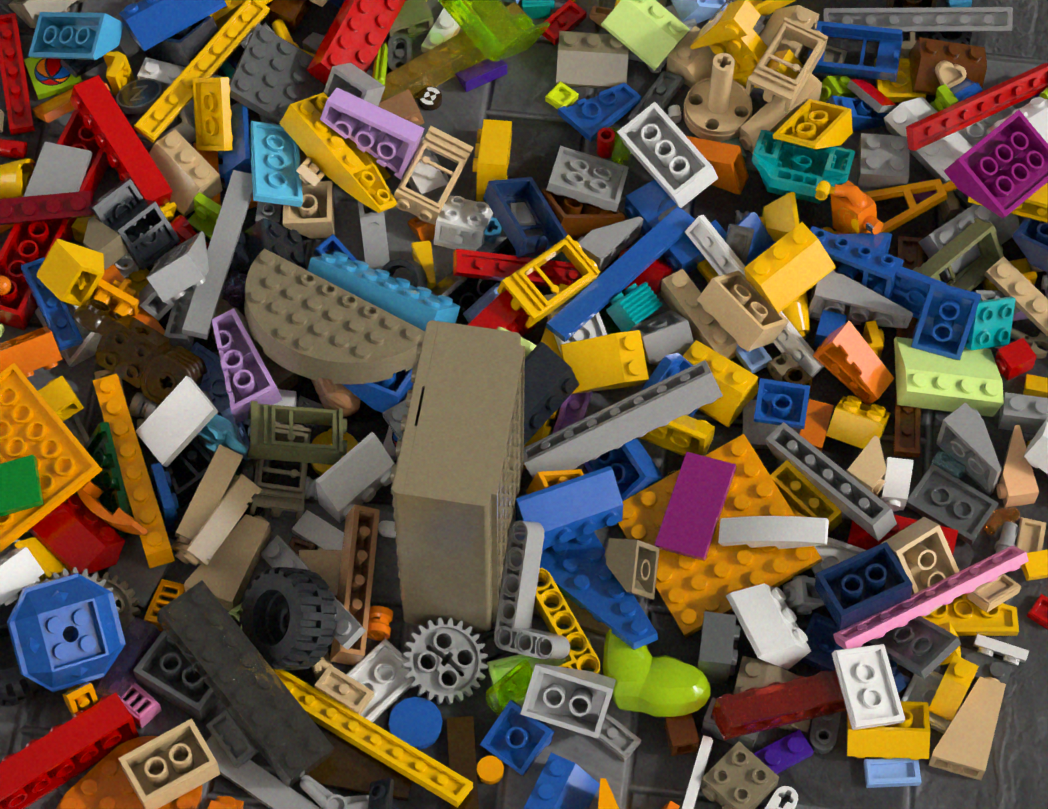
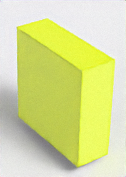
(561, 96)

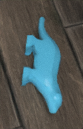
(221, 432)

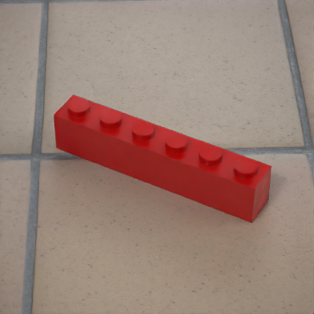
(119, 139)

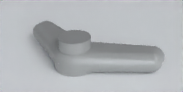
(328, 800)

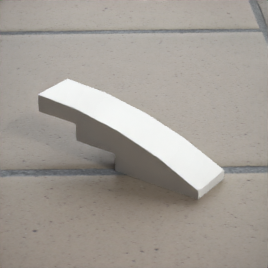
(774, 531)

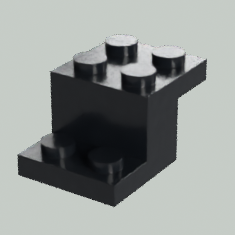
(138, 222)
(273, 238)

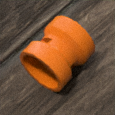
(379, 623)

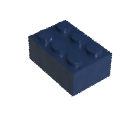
(863, 585)

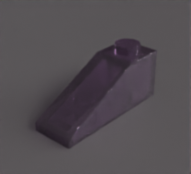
(120, 677)

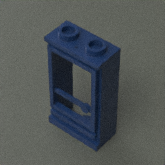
(503, 192)

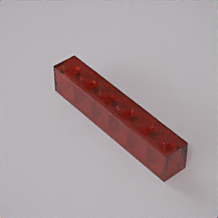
(778, 704)

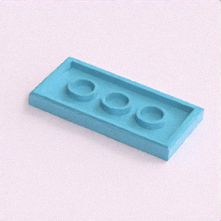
(274, 165)

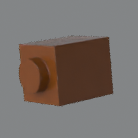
(681, 734)

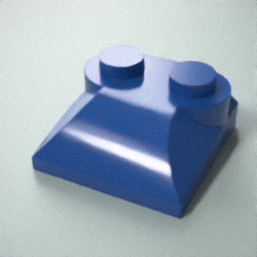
(781, 403)
(517, 738)

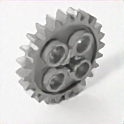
(430, 679)

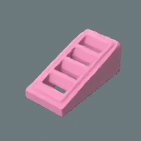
(148, 712)

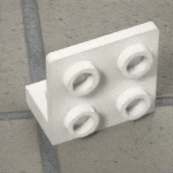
(462, 224)

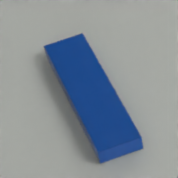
(53, 310)

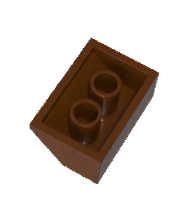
(929, 52)

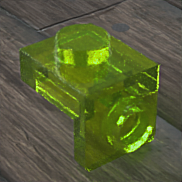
(620, 151)

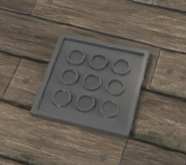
(272, 75)

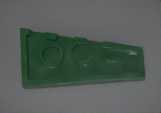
(110, 479)

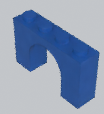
(649, 204)

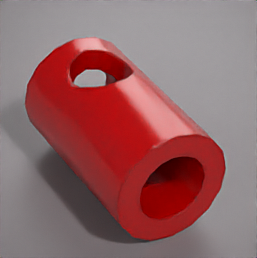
(605, 142)
(13, 149)

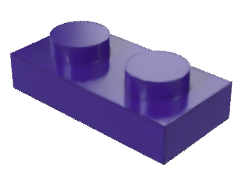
(785, 752)

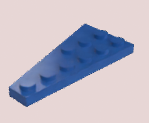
(587, 581)

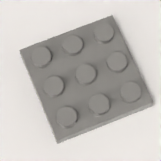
(587, 179)

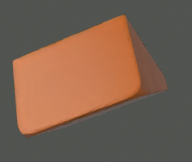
(423, 230)

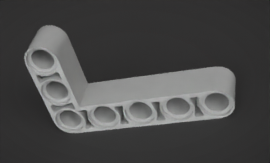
(518, 595)

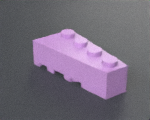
(373, 130)
(242, 366)

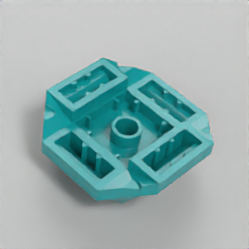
(798, 168)

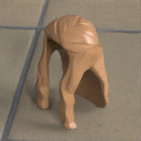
(336, 396)

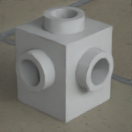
(802, 595)

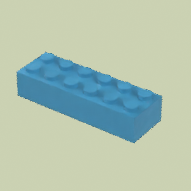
(378, 288)

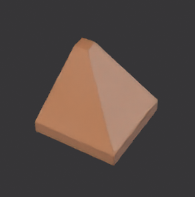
(599, 14)

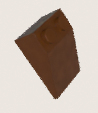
(580, 217)

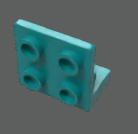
(991, 323)

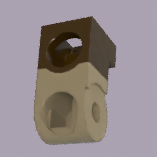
(786, 369)

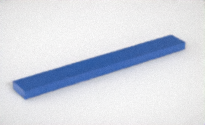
(620, 274)

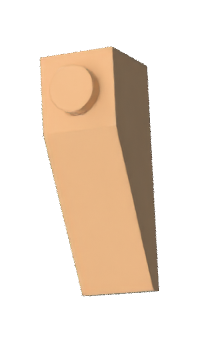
(1017, 479)

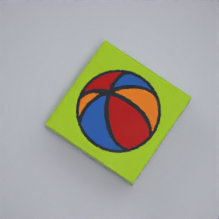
(49, 77)

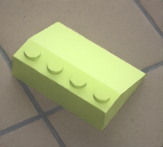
(945, 382)

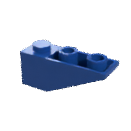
(862, 114)

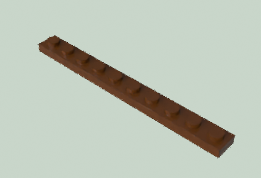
(907, 418)

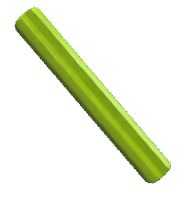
(380, 64)

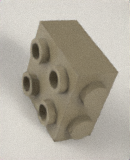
(739, 780)

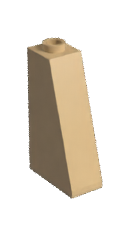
(773, 116)
(209, 493)
(234, 561)
(969, 737)

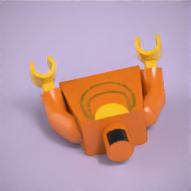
(851, 209)

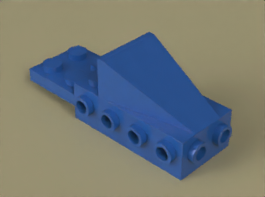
(867, 261)

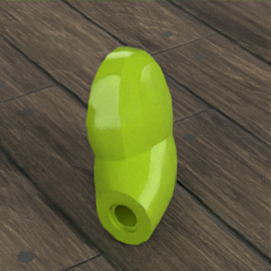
(652, 684)

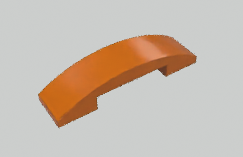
(120, 519)

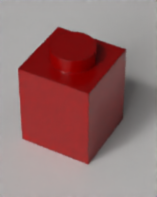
(1015, 359)

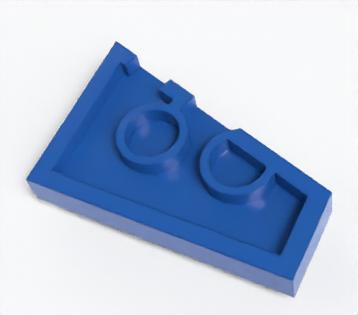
(600, 111)

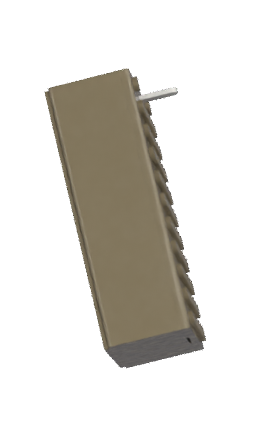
(458, 474)

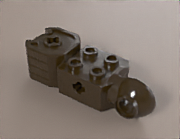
(139, 352)

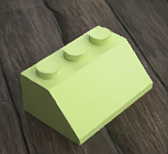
(646, 29)

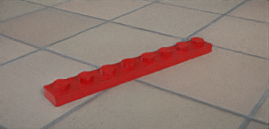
(977, 107)

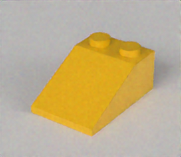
(817, 125)
(607, 361)

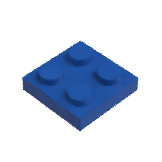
(166, 501)

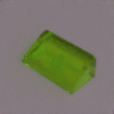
(510, 687)

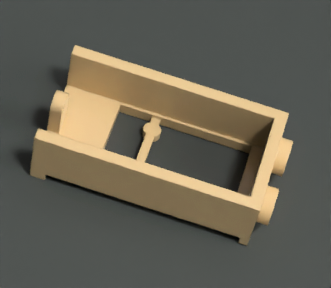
(776, 83)
(447, 147)
(219, 522)

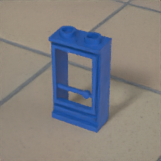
(888, 54)

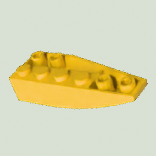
(335, 155)

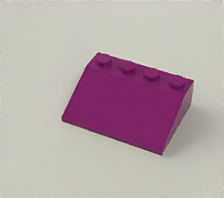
(1003, 166)

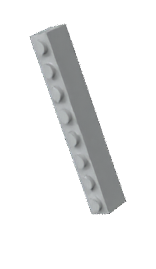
(623, 421)

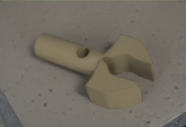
(1033, 342)

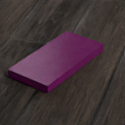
(695, 506)

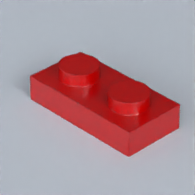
(564, 19)

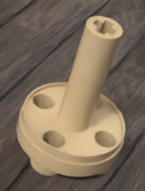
(717, 103)

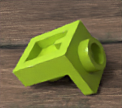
(944, 98)

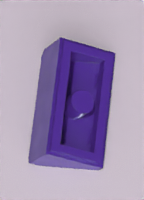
(481, 73)

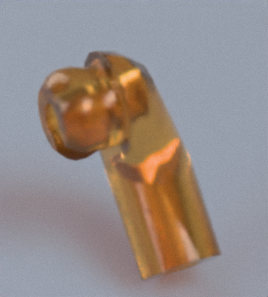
(999, 517)

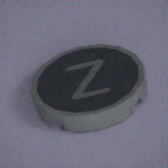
(139, 95)

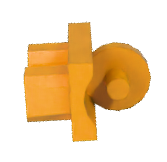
(120, 295)

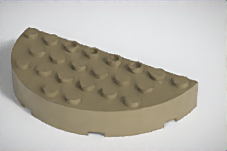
(323, 328)

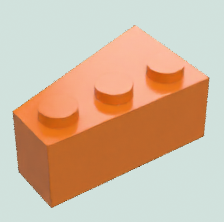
(854, 363)

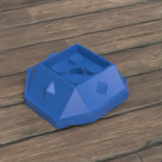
(39, 624)

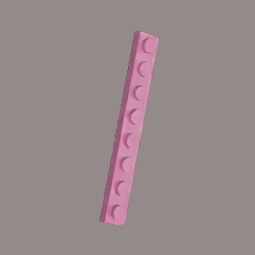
(931, 597)

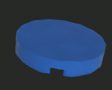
(416, 722)

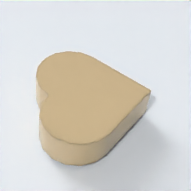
(950, 74)

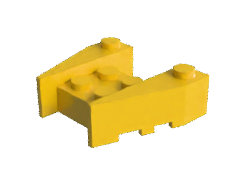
(734, 34)

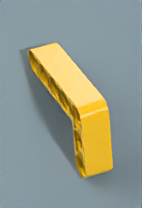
(563, 615)

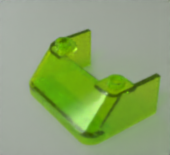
(494, 27)

